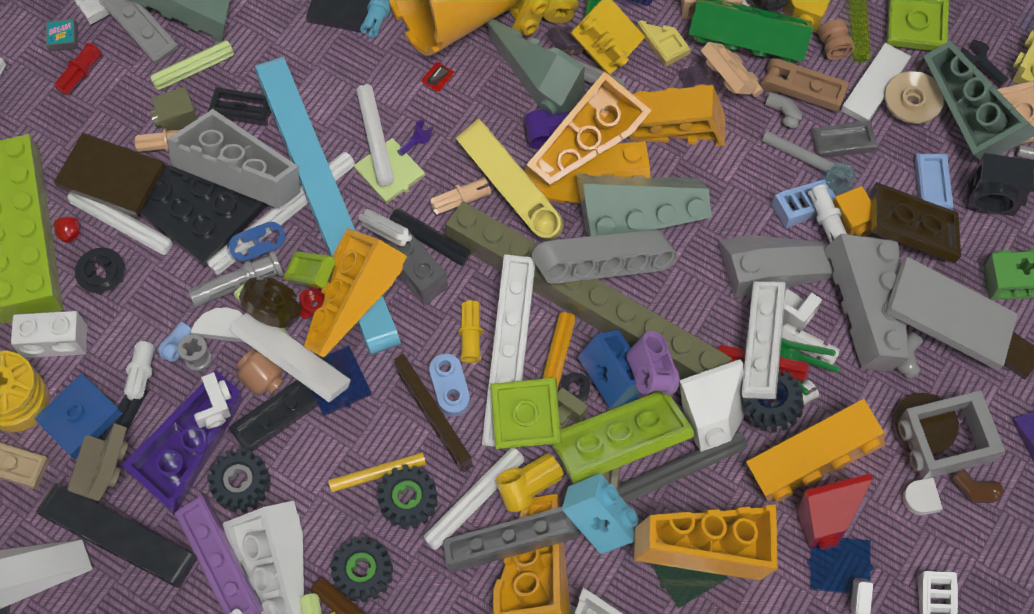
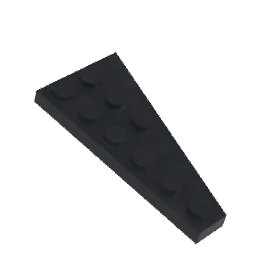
(198, 212)

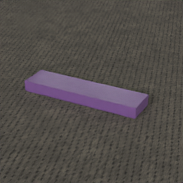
(217, 557)

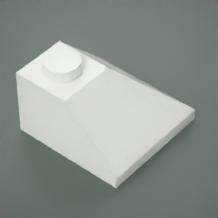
(714, 404)

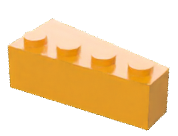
(817, 451)
(713, 541)

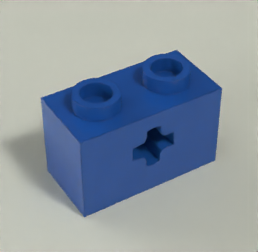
(609, 369)

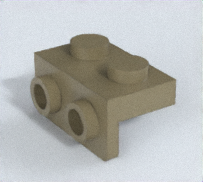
(97, 463)

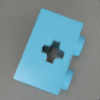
(600, 513)

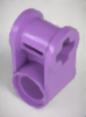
(650, 364)

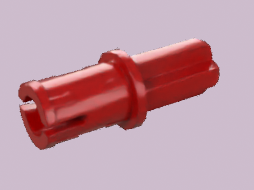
(78, 68)

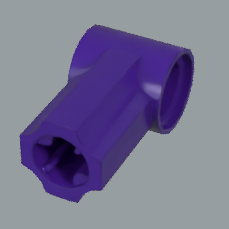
(541, 126)

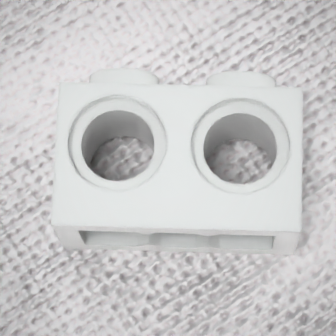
(49, 334)

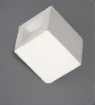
(798, 311)

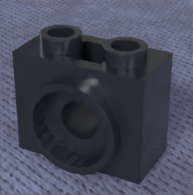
(1000, 184)

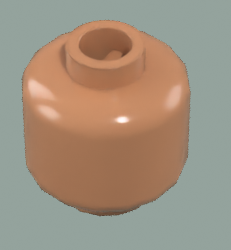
(259, 373)

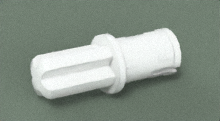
(139, 370)

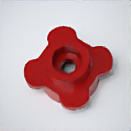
(307, 298)

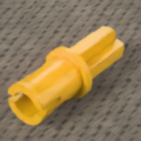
(470, 332)

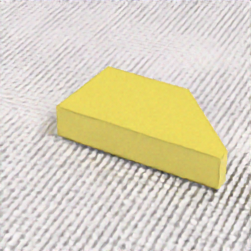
(665, 42)

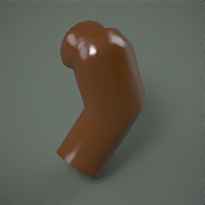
(978, 491)

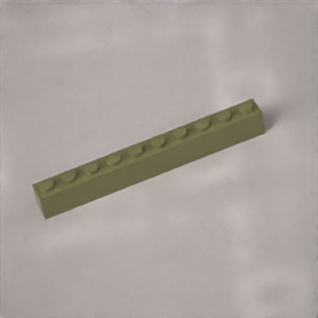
(586, 299)

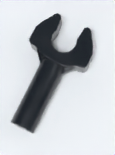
(980, 60)

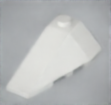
(272, 555)
(39, 567)

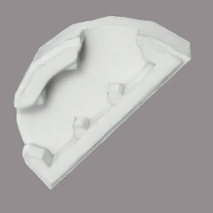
(216, 324)

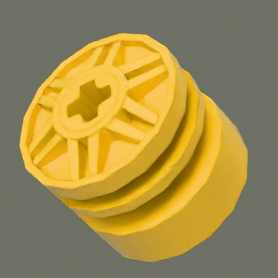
(21, 393)

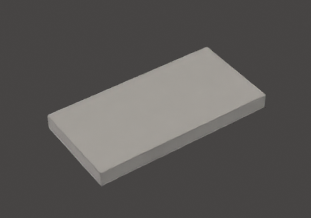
(952, 313)

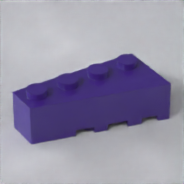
(179, 449)

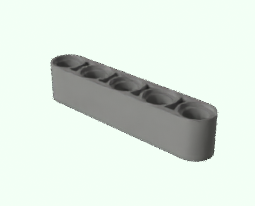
(604, 256)

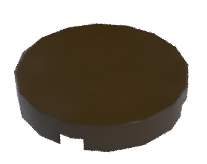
(270, 302)
(938, 429)

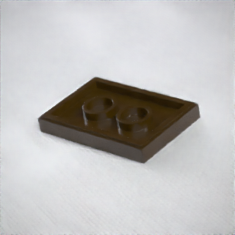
(109, 174)
(915, 222)

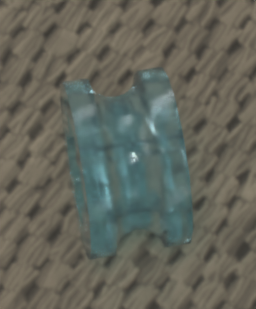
(849, 175)

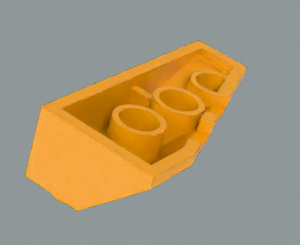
(619, 160)
(359, 278)

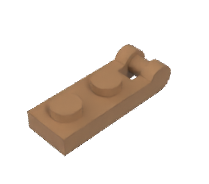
(804, 84)

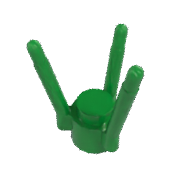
(789, 351)

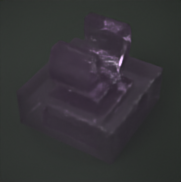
(698, 75)

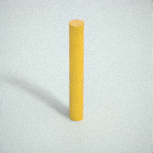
(375, 472)

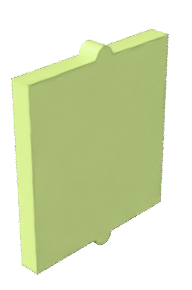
(404, 172)

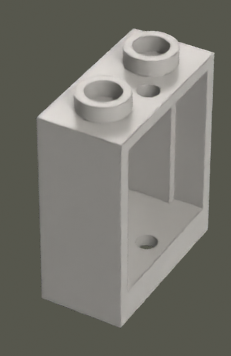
(979, 422)

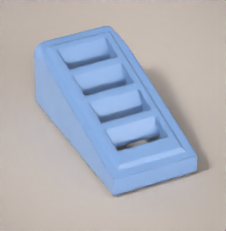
(786, 214)

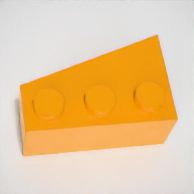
(682, 113)

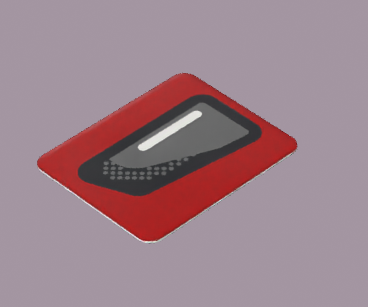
(437, 76)

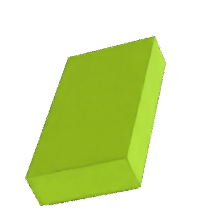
(309, 269)

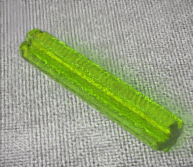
(860, 30)

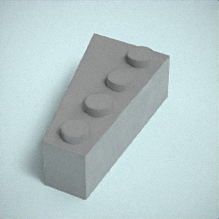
(866, 276)

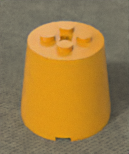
(442, 22)

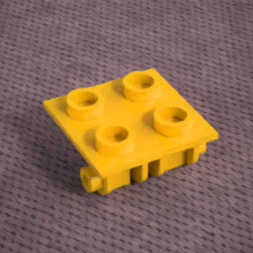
(608, 35)

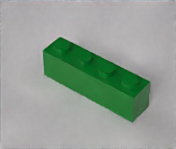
(751, 28)

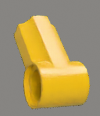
(520, 485)

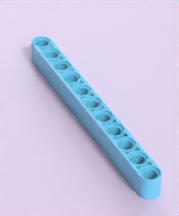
(319, 185)

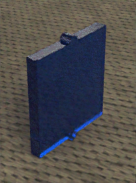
(358, 389)
(837, 567)

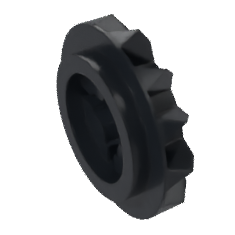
(86, 270)

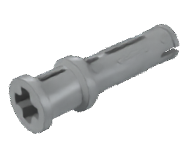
(230, 282)

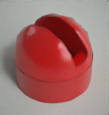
(67, 228)

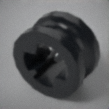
(578, 378)

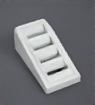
(950, 594)

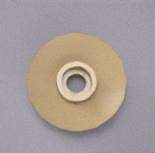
(917, 88)

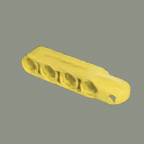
(511, 180)

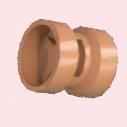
(836, 41)

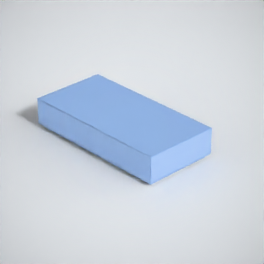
(934, 179)

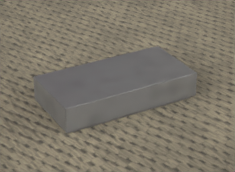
(844, 139)

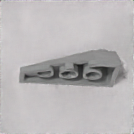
(773, 260)

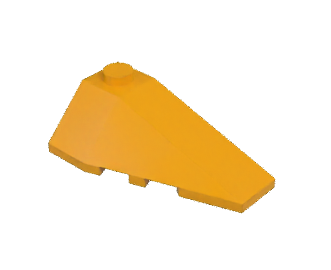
(594, 125)
(536, 579)

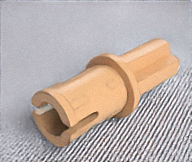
(153, 141)
(453, 198)

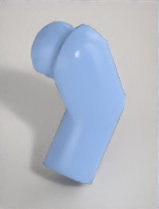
(169, 347)

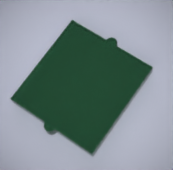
(685, 584)

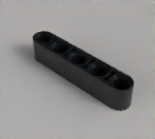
(116, 535)

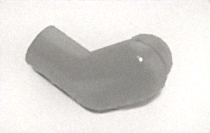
(910, 367)

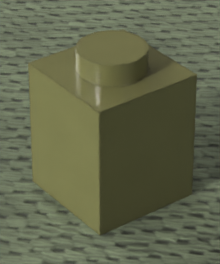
(173, 110)

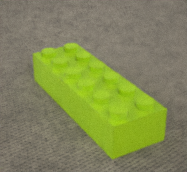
(26, 241)

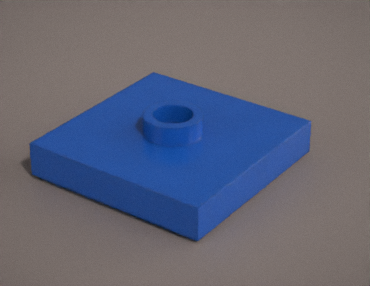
(76, 413)

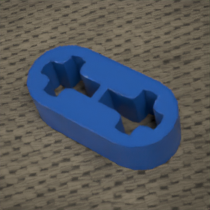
(254, 234)

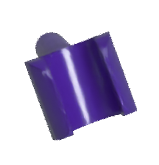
(419, 136)

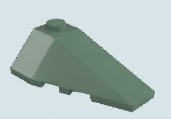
(548, 76)

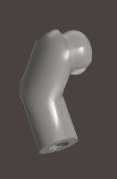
(786, 106)

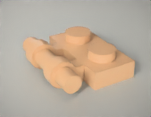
(731, 69)

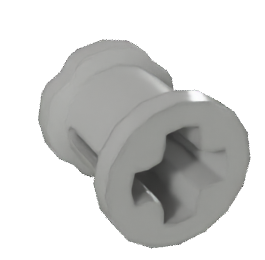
(190, 345)

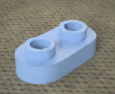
(449, 383)

